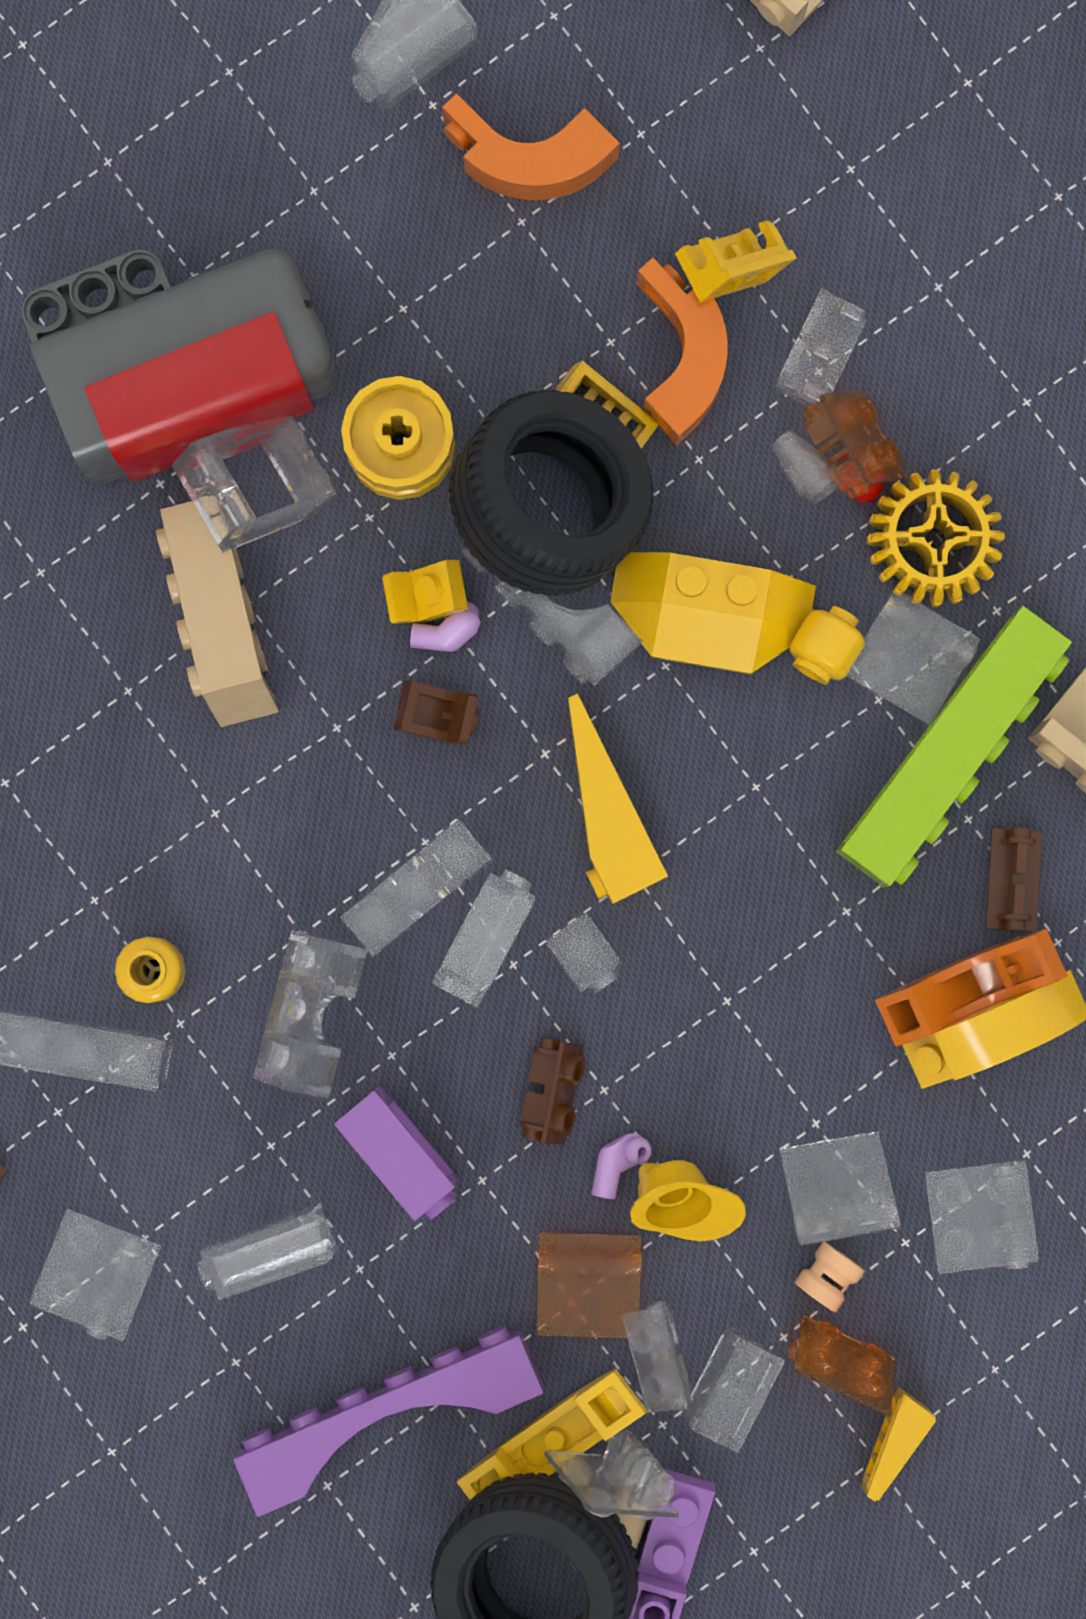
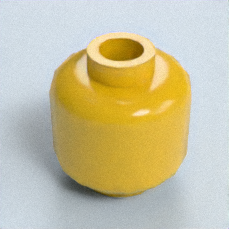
(827, 645)
(132, 964)

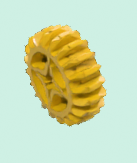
(955, 536)

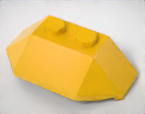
(709, 609)

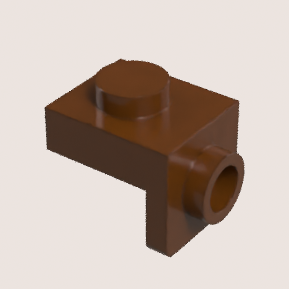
(436, 713)

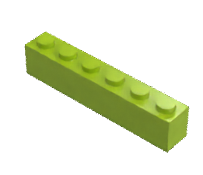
(954, 747)

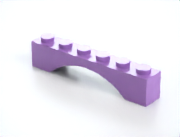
(487, 1378)

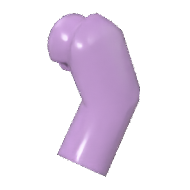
(450, 634)
(616, 1158)

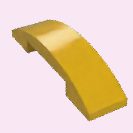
(569, 1426)

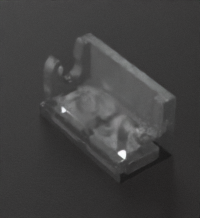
(821, 349)
(732, 1389)

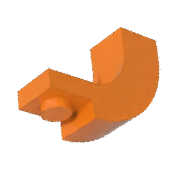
(535, 169)
(694, 385)
(970, 986)

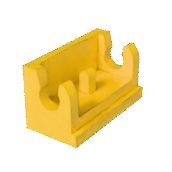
(734, 261)

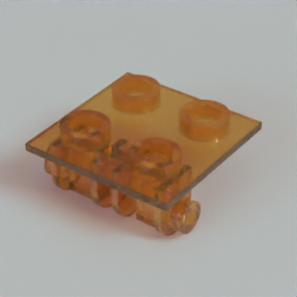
(855, 419)
(587, 1283)
(843, 1364)

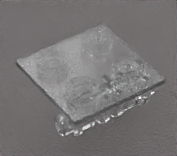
(913, 657)
(839, 1188)
(982, 1217)
(95, 1275)
(619, 1481)

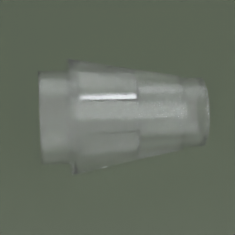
(804, 467)

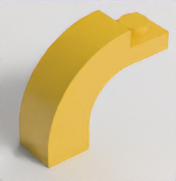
(997, 1033)

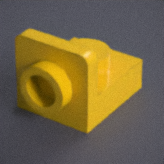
(425, 593)

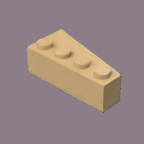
(215, 619)

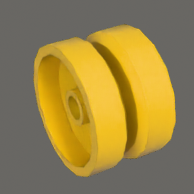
(395, 408)

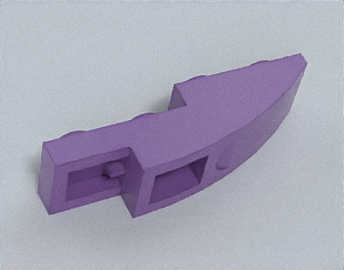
(670, 1550)

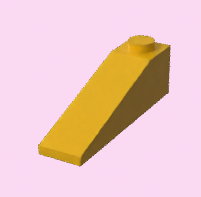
(615, 836)

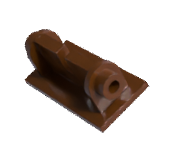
(1014, 879)
(551, 1115)

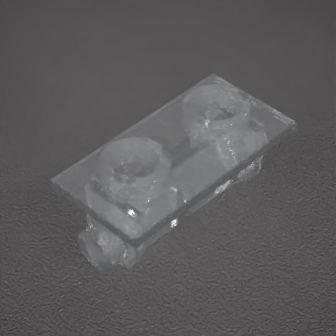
(657, 1364)

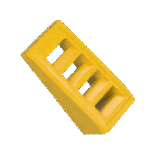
(613, 398)
(896, 1442)

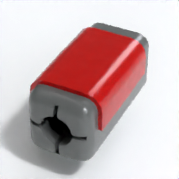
(175, 360)

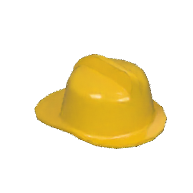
(683, 1204)

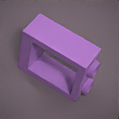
(399, 1155)

